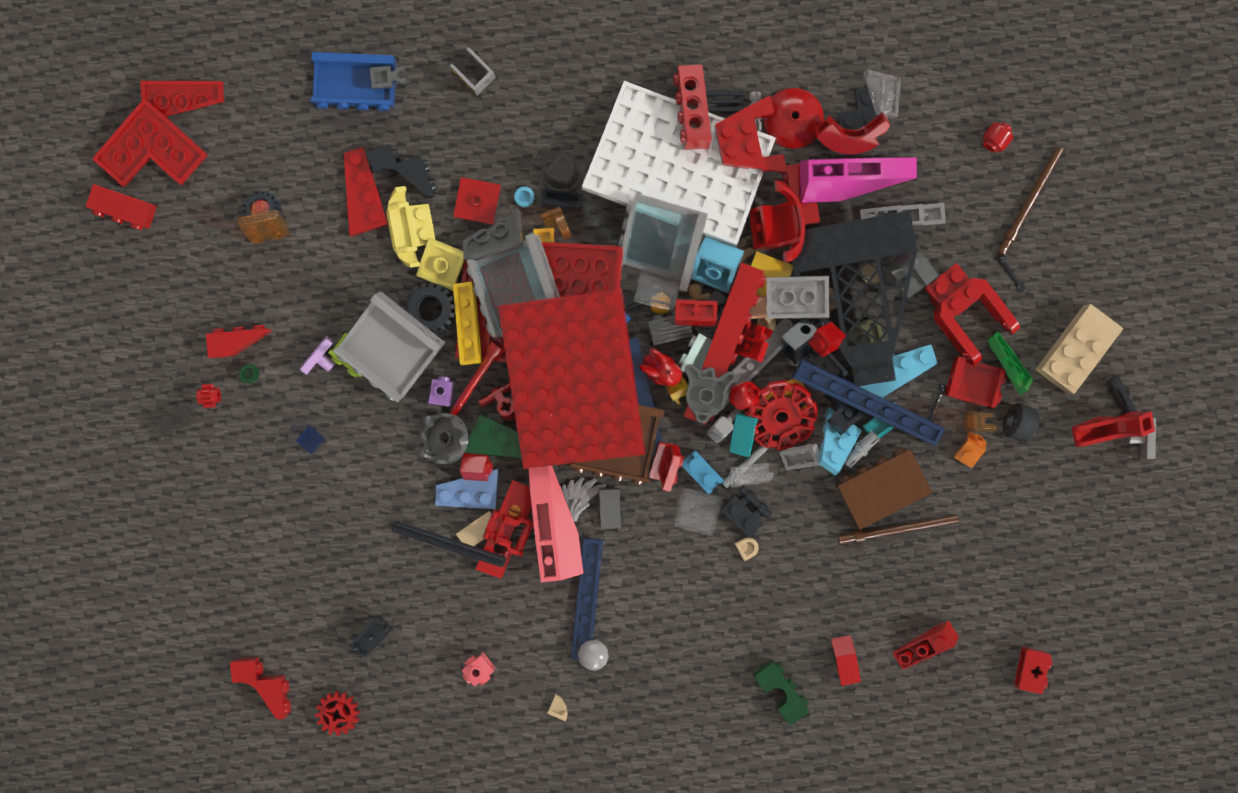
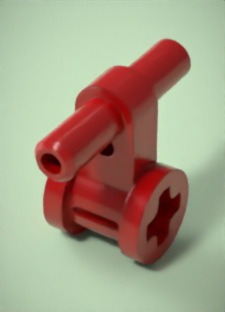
(497, 394)

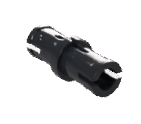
(1115, 384)

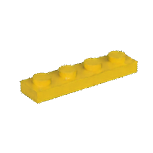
(467, 323)

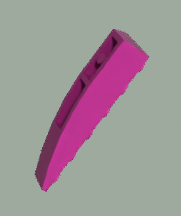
(848, 178)

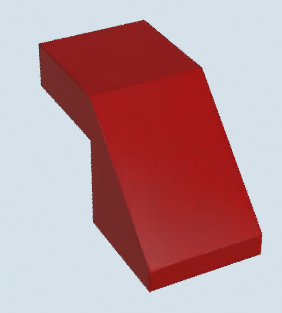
(846, 660)

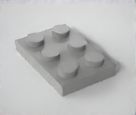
(797, 297)

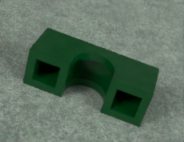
(793, 706)

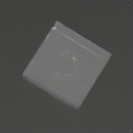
(657, 290)
(698, 511)

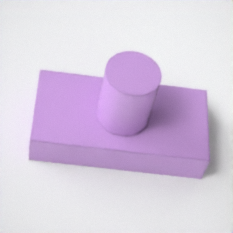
(319, 357)

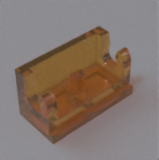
(975, 422)

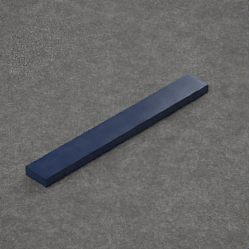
(868, 402)

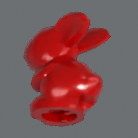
(661, 368)

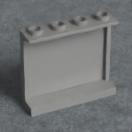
(389, 347)

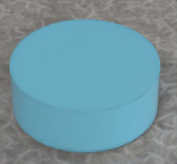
(524, 197)

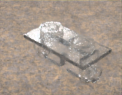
(750, 474)

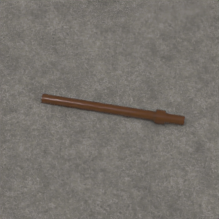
(1011, 235)
(859, 535)

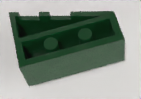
(493, 439)

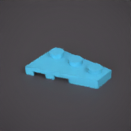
(834, 447)

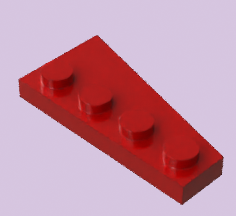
(182, 96)
(363, 198)

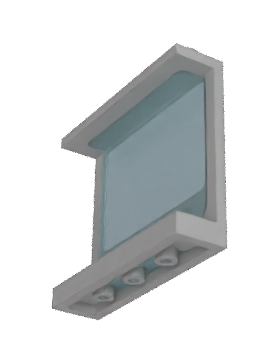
(662, 238)
(511, 278)

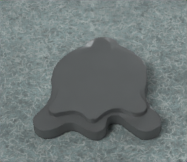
(706, 392)

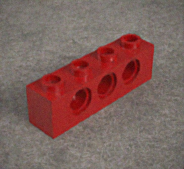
(692, 77)

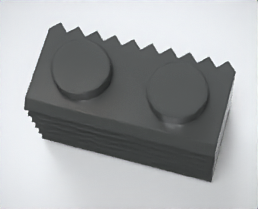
(664, 330)

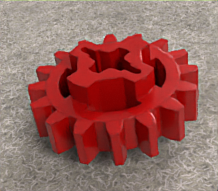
(345, 715)

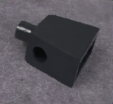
(795, 341)

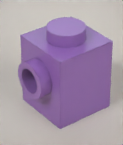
(441, 391)

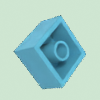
(716, 264)

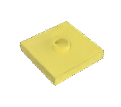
(441, 264)

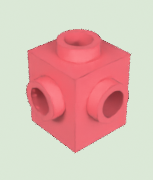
(480, 663)

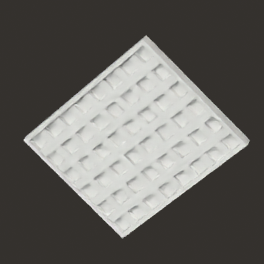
(645, 157)

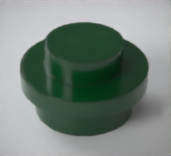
(249, 373)

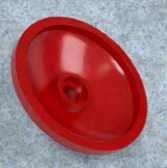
(794, 132)

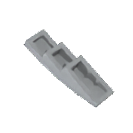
(921, 214)

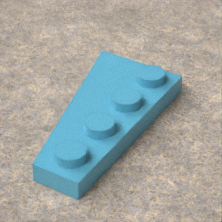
(907, 366)

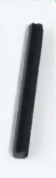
(448, 543)

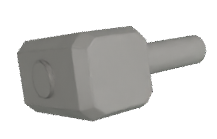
(722, 426)

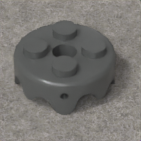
(433, 438)

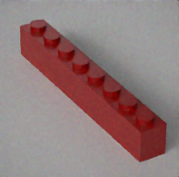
(730, 326)

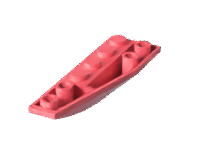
(554, 527)

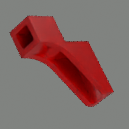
(1111, 427)
(270, 688)

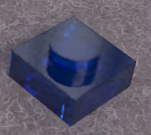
(310, 439)

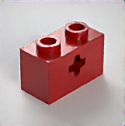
(1029, 660)

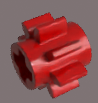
(208, 395)

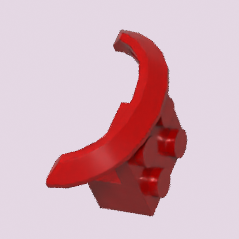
(779, 224)

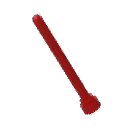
(495, 350)

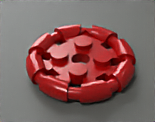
(786, 404)

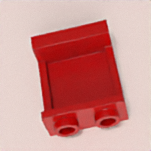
(975, 383)

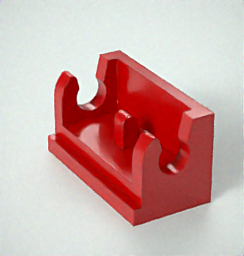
(695, 313)

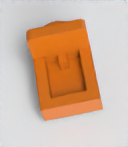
(971, 449)

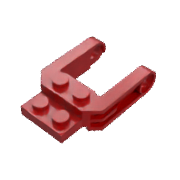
(955, 293)

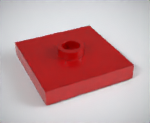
(477, 201)

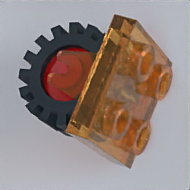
(262, 218)

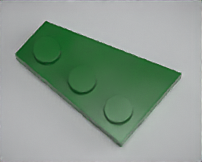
(1013, 366)

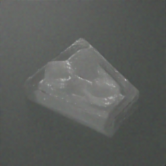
(884, 92)

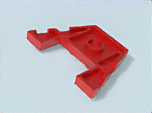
(740, 142)

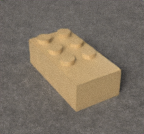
(1079, 349)

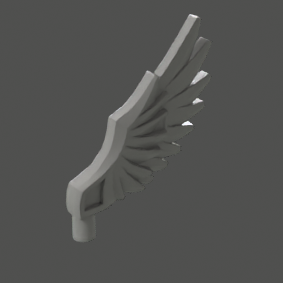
(579, 496)

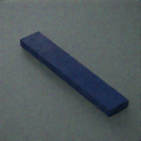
(642, 385)
(587, 594)

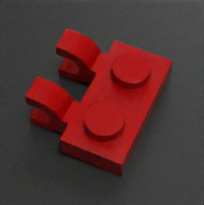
(754, 347)

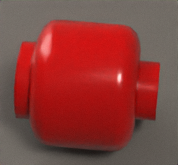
(997, 137)
(744, 395)

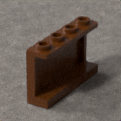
(883, 487)

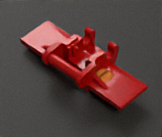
(501, 526)

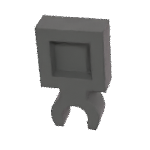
(383, 77)

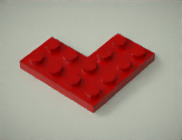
(146, 136)

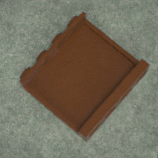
(629, 467)

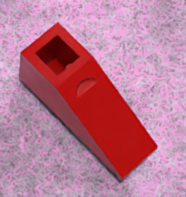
(228, 344)
(927, 645)

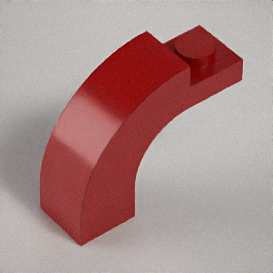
(851, 141)

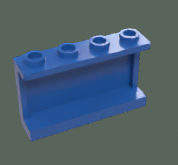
(346, 81)

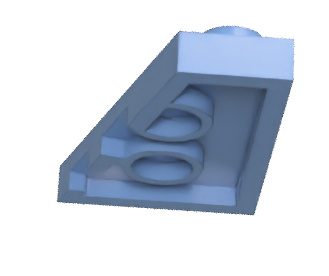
(468, 493)

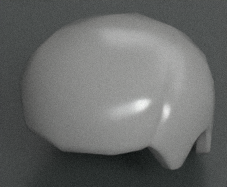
(593, 655)

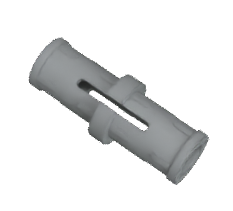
(861, 449)

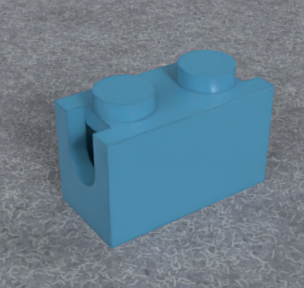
(701, 472)

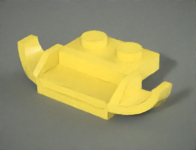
(408, 226)

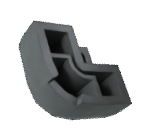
(897, 271)

